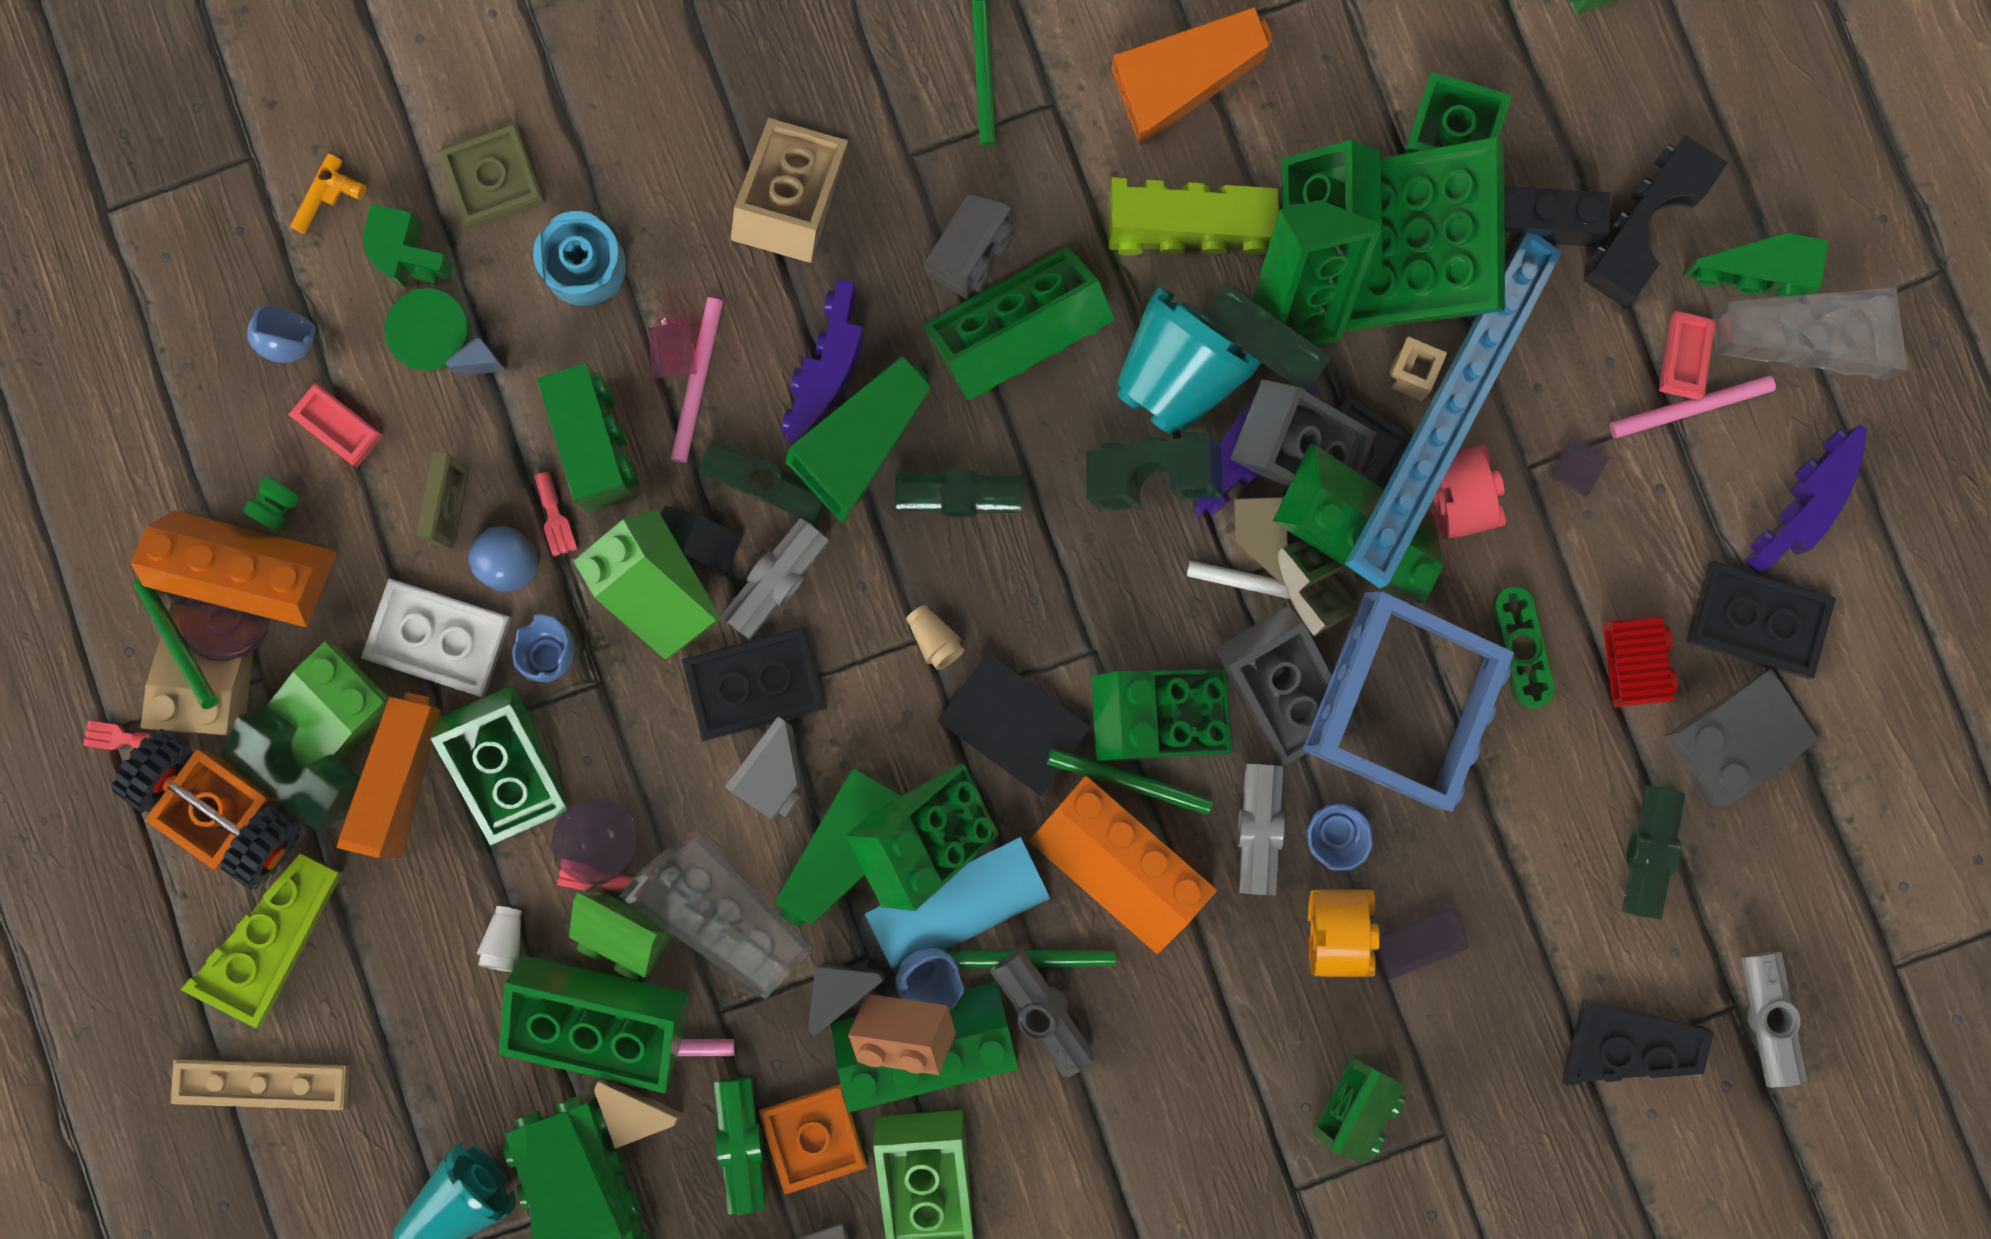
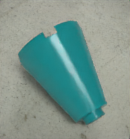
(458, 1198)

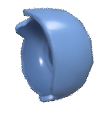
(280, 334)
(503, 558)
(544, 649)
(1340, 837)
(930, 977)

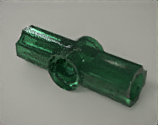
(738, 470)
(959, 493)
(1653, 852)

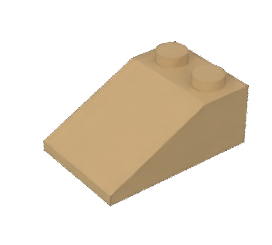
(788, 190)
(174, 707)

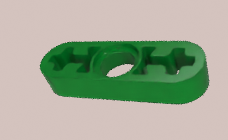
(1529, 614)

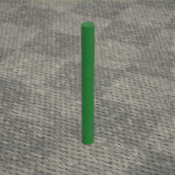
(983, 71)
(177, 646)
(1129, 781)
(1039, 958)

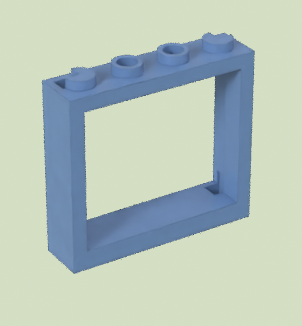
(1350, 676)

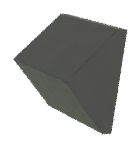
(837, 990)

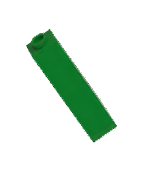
(855, 441)
(828, 863)

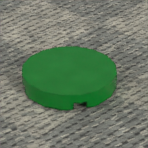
(426, 329)

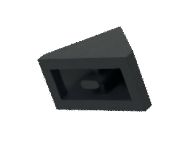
(702, 539)

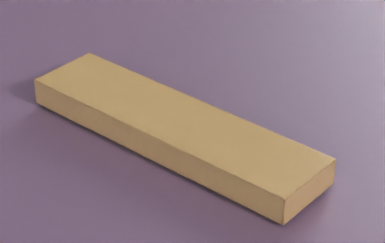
(260, 1084)

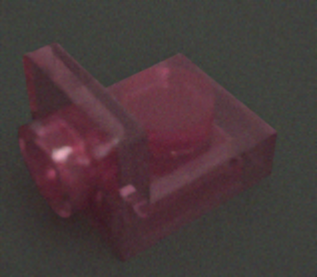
(672, 348)

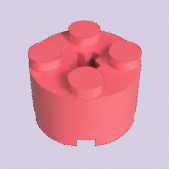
(1468, 495)

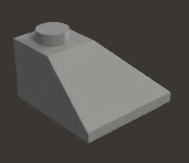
(770, 773)

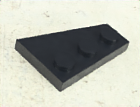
(1629, 1043)

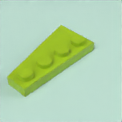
(260, 954)

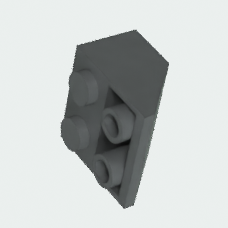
(969, 245)

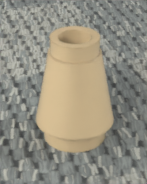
(936, 640)

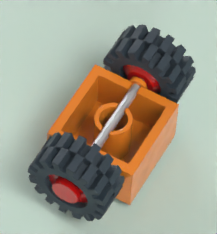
(207, 808)

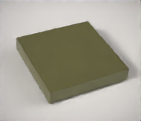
(490, 176)
(442, 500)

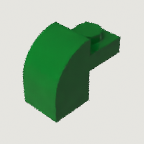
(391, 246)

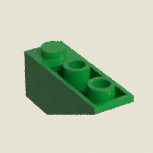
(1775, 265)

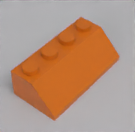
(233, 567)
(1122, 865)

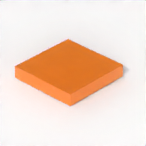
(813, 1139)

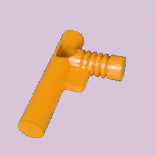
(325, 191)

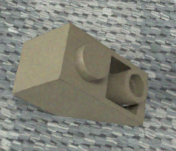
(1259, 533)

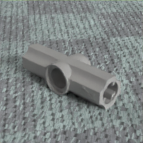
(775, 578)
(1260, 829)
(1778, 1047)

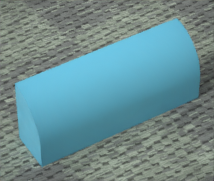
(967, 905)

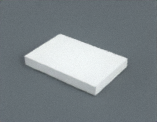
(436, 637)

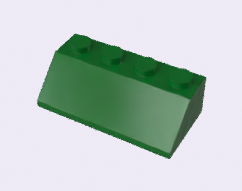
(1316, 268)
(1019, 322)
(1331, 507)
(592, 1023)
(977, 1052)

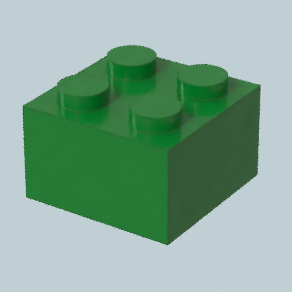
(1456, 114)

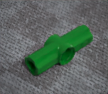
(740, 1145)

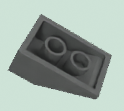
(1285, 424)
(1279, 679)
(1742, 740)

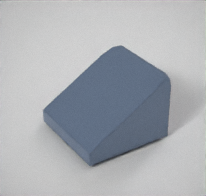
(474, 359)

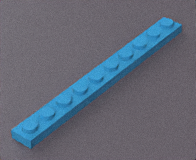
(1451, 415)

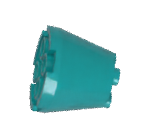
(1180, 364)

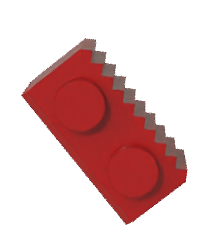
(1639, 661)

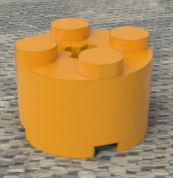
(1342, 933)

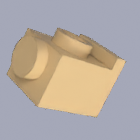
(1416, 368)

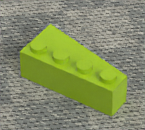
(1190, 218)

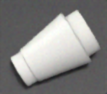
(501, 941)

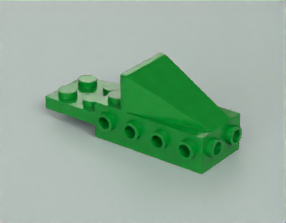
(572, 1175)

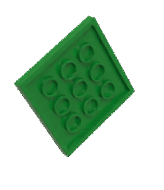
(1438, 237)

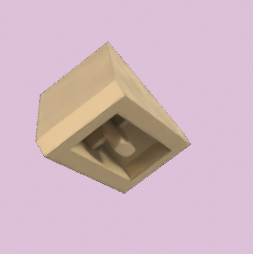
(631, 1114)

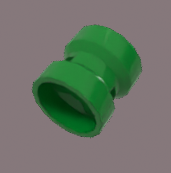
(267, 512)

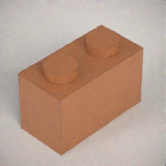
(902, 1034)

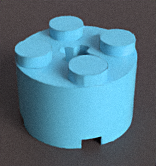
(561, 246)

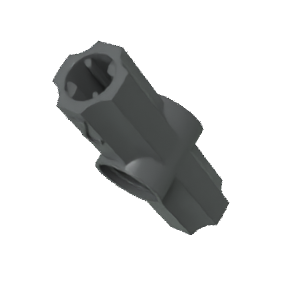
(1057, 1031)

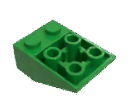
(1161, 714)
(922, 839)

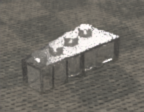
(1826, 330)
(717, 914)

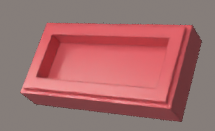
(1687, 355)
(335, 425)

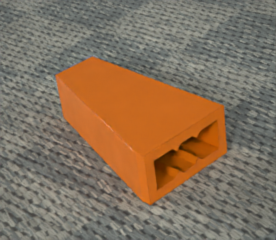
(1186, 69)
(391, 779)

